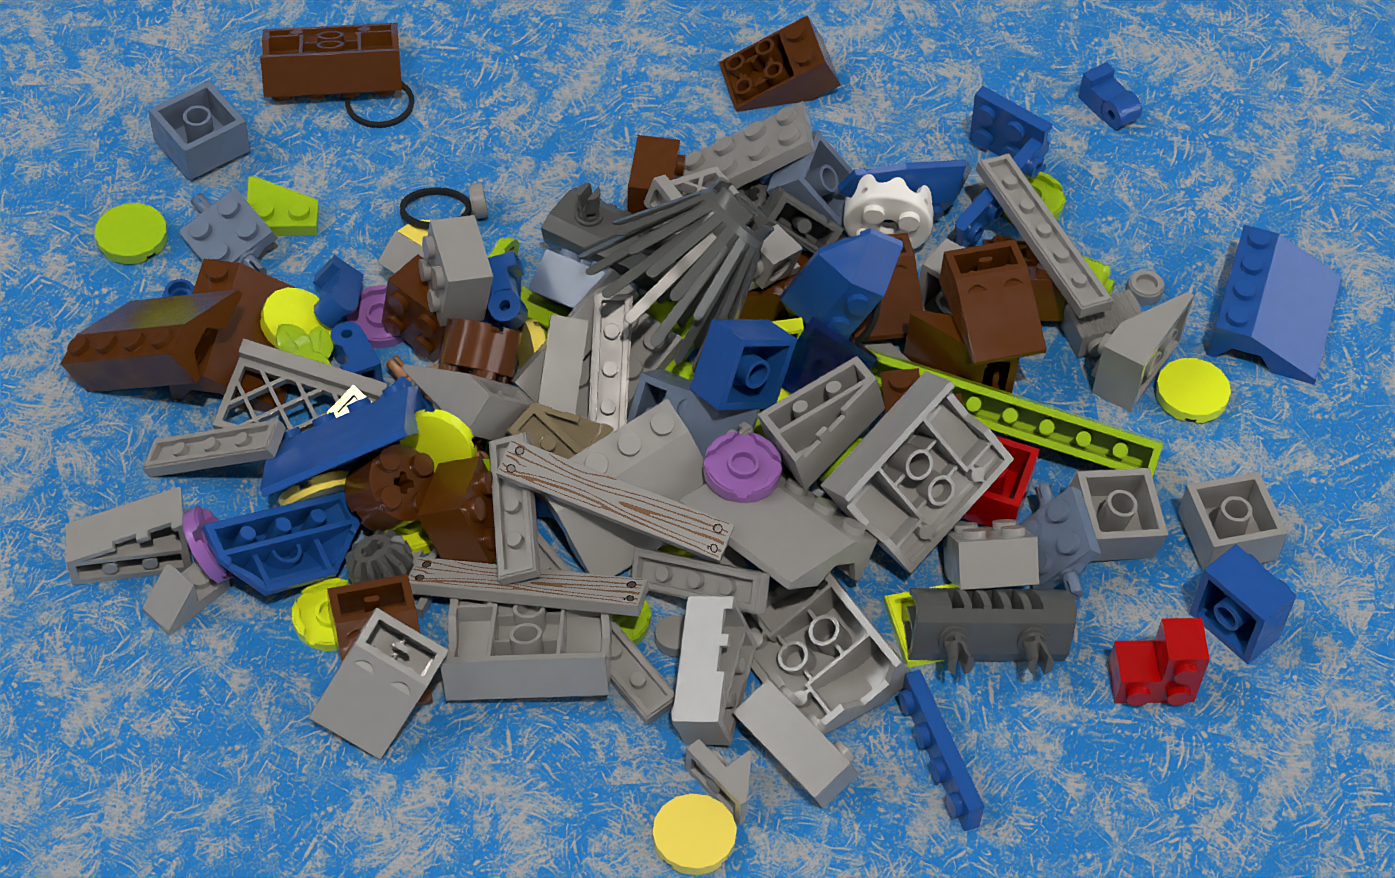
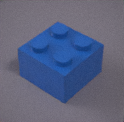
(743, 364)
(1242, 603)

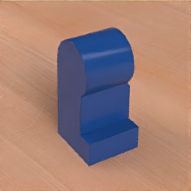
(1108, 97)
(339, 291)
(503, 299)
(354, 351)

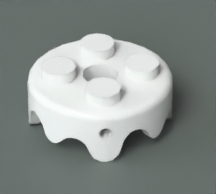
(889, 201)

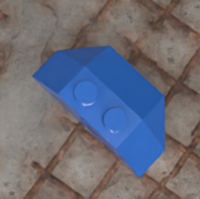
(941, 177)
(844, 280)
(285, 543)

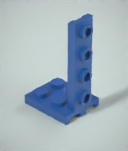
(1003, 130)

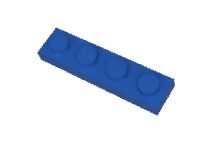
(945, 760)

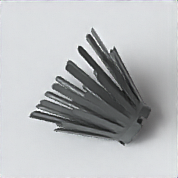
(712, 254)

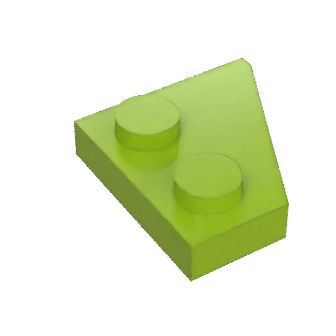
(283, 209)

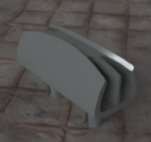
(585, 219)
(990, 626)

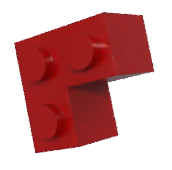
(1161, 668)

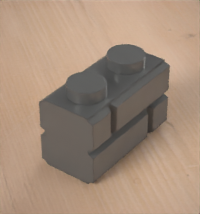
(800, 220)

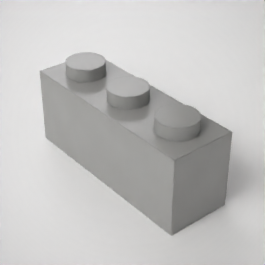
(797, 742)

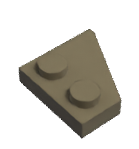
(557, 430)

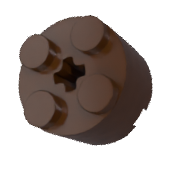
(480, 349)
(389, 487)

